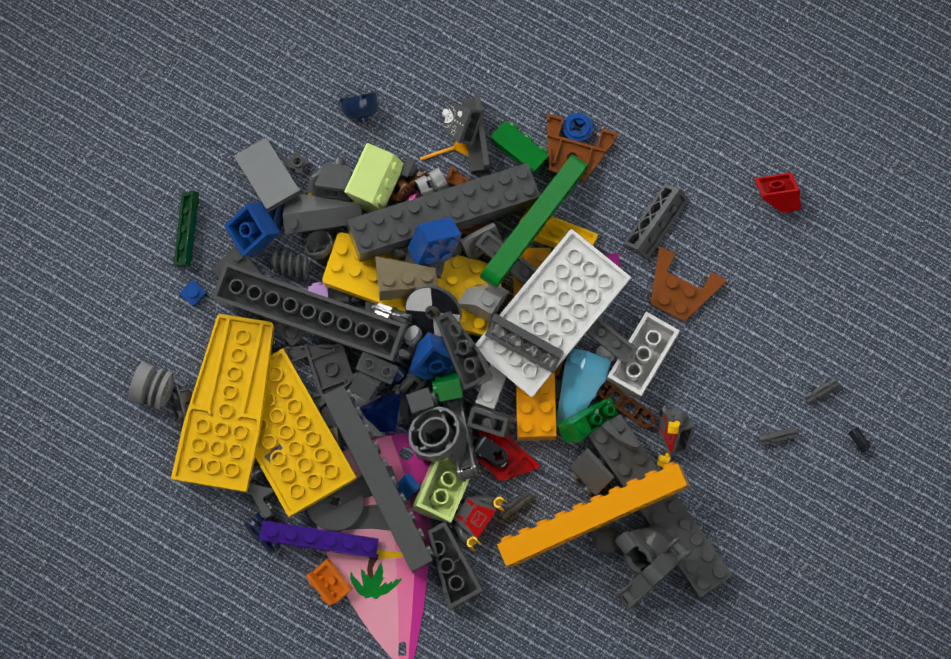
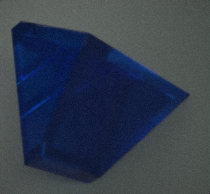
(383, 412)

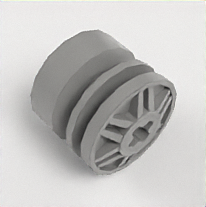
(155, 387)

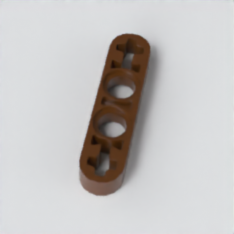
(624, 400)

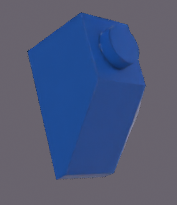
(431, 358)

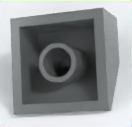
(591, 474)

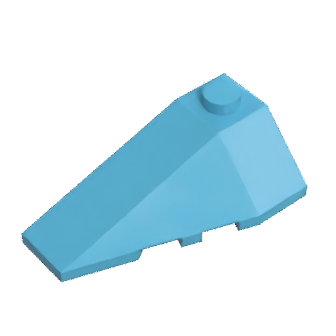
(581, 380)

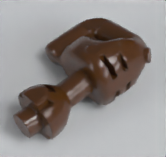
(406, 189)

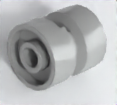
(436, 178)

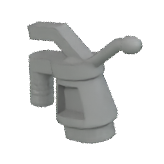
(412, 338)

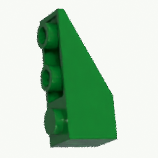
(587, 421)

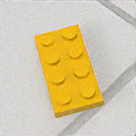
(556, 230)

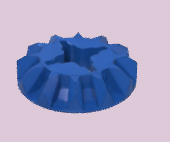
(580, 119)

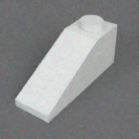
(491, 390)

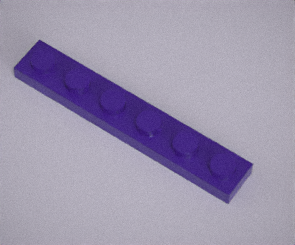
(319, 539)

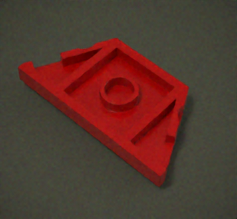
(518, 460)

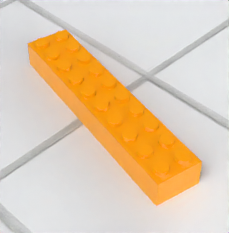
(538, 414)
(591, 516)

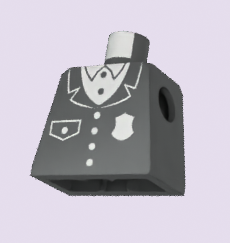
(462, 122)

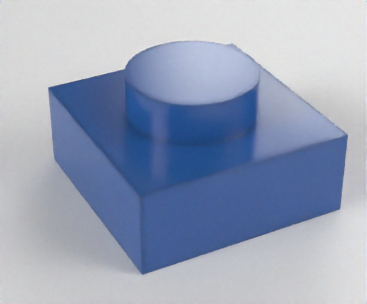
(193, 293)
(408, 486)

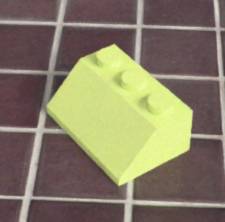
(374, 178)
(440, 491)

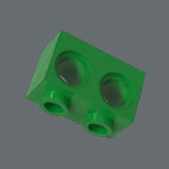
(447, 386)

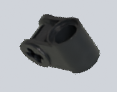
(487, 450)

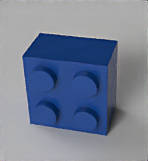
(252, 229)
(434, 241)

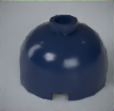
(359, 106)

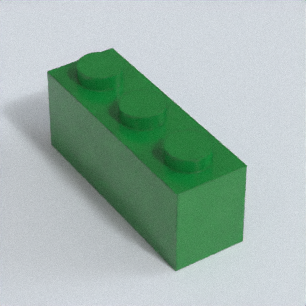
(519, 147)

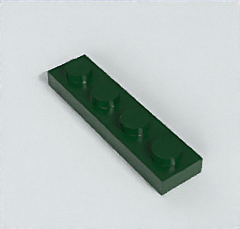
(186, 229)

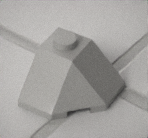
(483, 300)

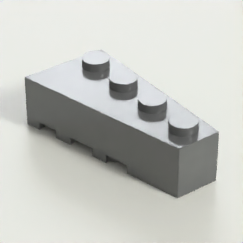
(455, 570)

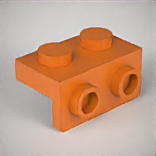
(329, 582)

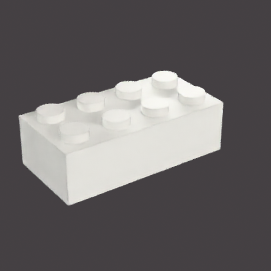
(653, 342)

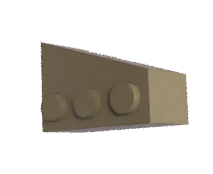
(400, 278)

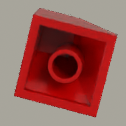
(780, 191)

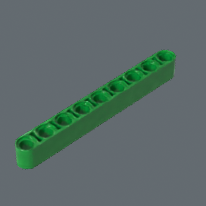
(534, 221)

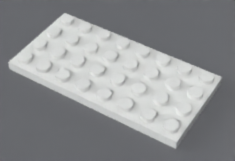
(557, 306)

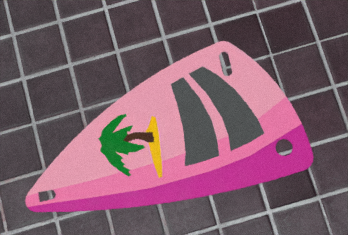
(384, 588)

